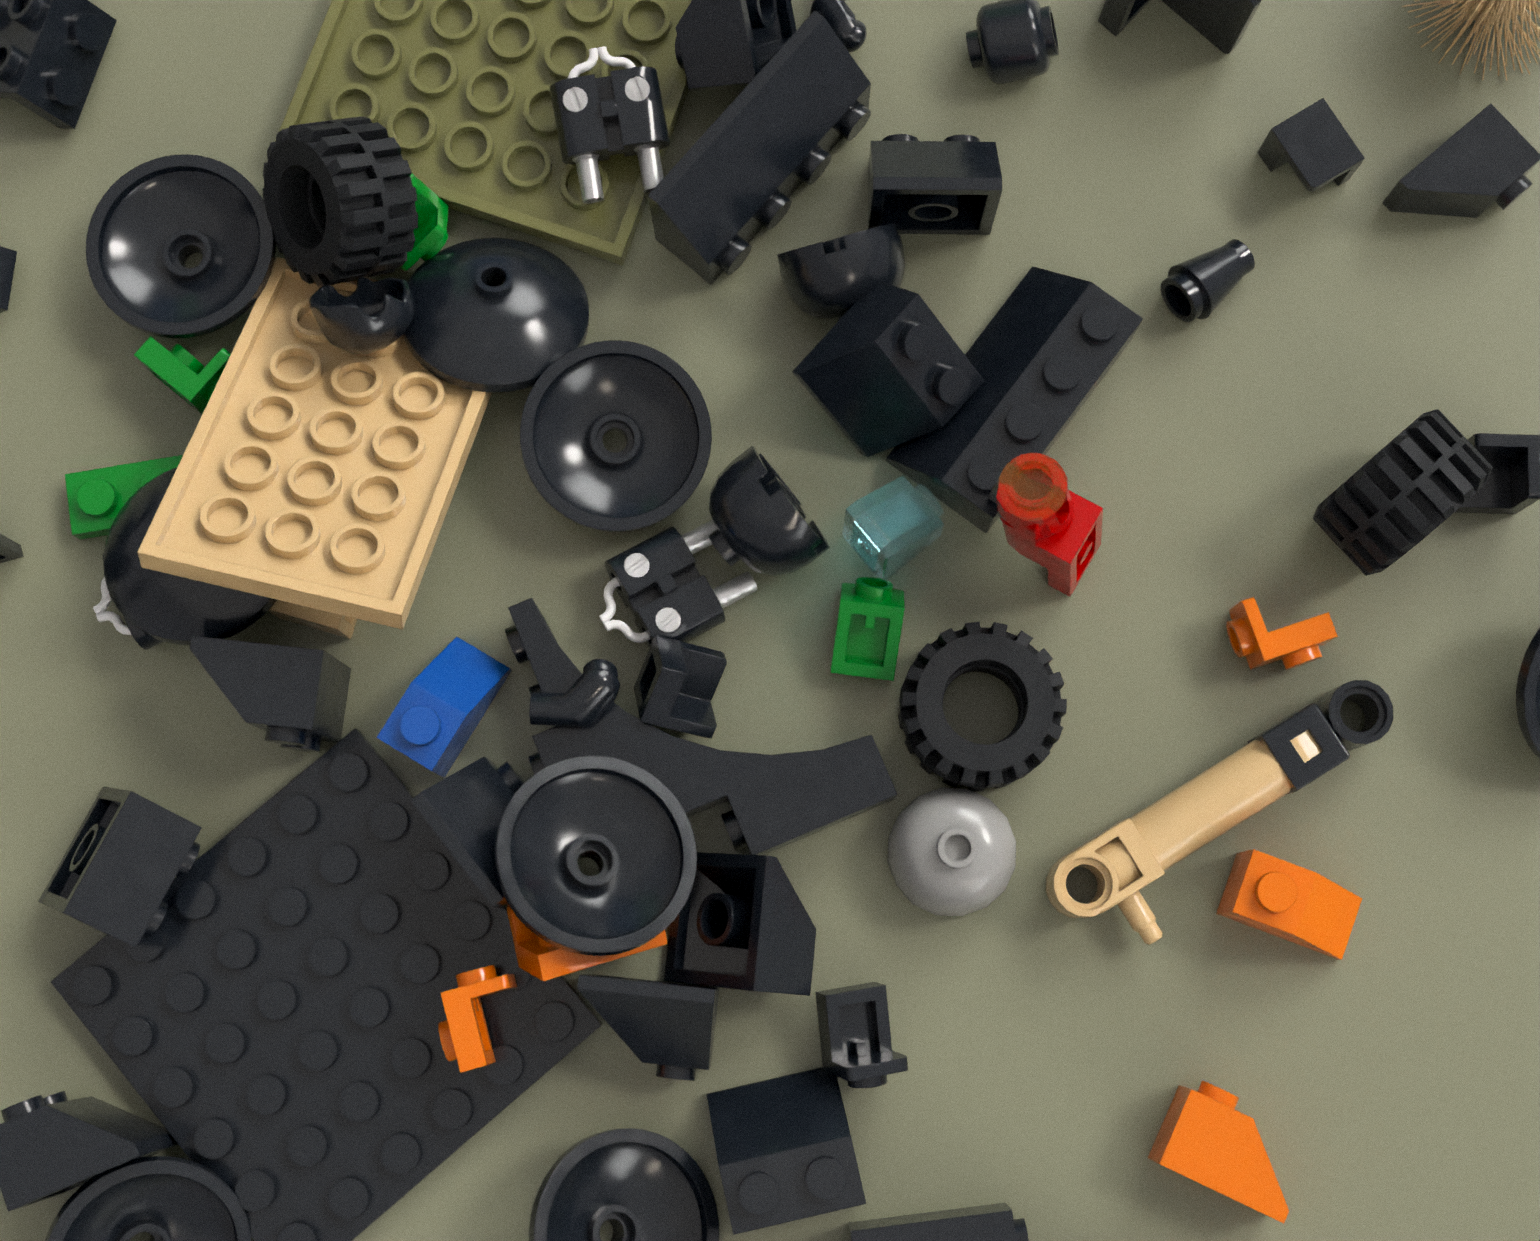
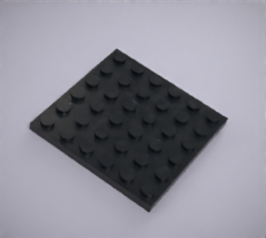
(301, 1004)

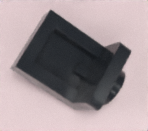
(857, 1035)

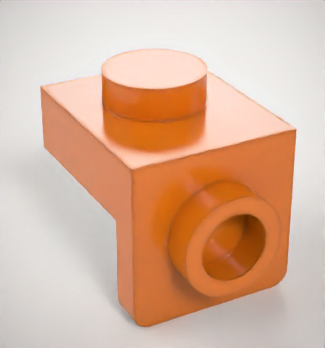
(1293, 644)
(465, 1031)

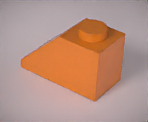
(1289, 903)
(1218, 1149)

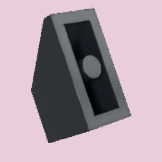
(1469, 171)

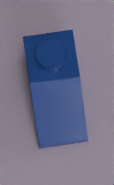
(444, 706)

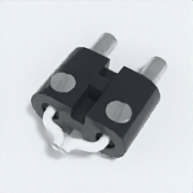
(610, 119)
(667, 590)

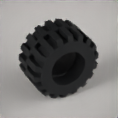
(339, 200)
(1403, 493)
(1014, 663)

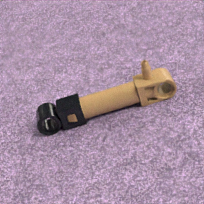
(1216, 801)

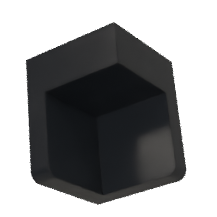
(1313, 146)
(1514, 475)
(679, 685)

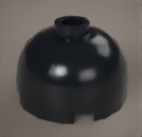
(836, 273)
(761, 519)

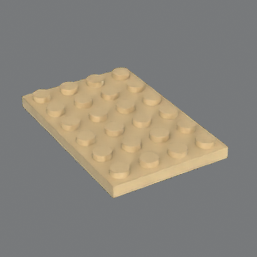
(315, 467)

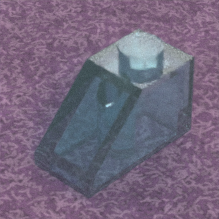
(892, 525)

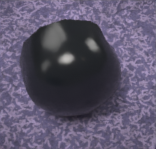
(368, 317)

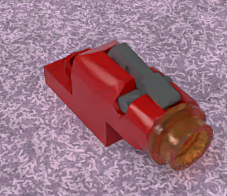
(1047, 519)

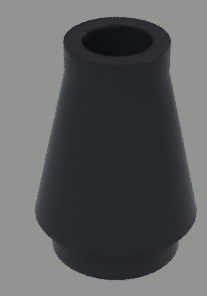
(1204, 281)

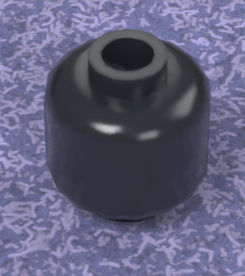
(1013, 40)

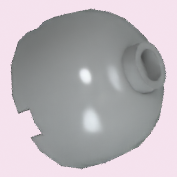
(951, 851)

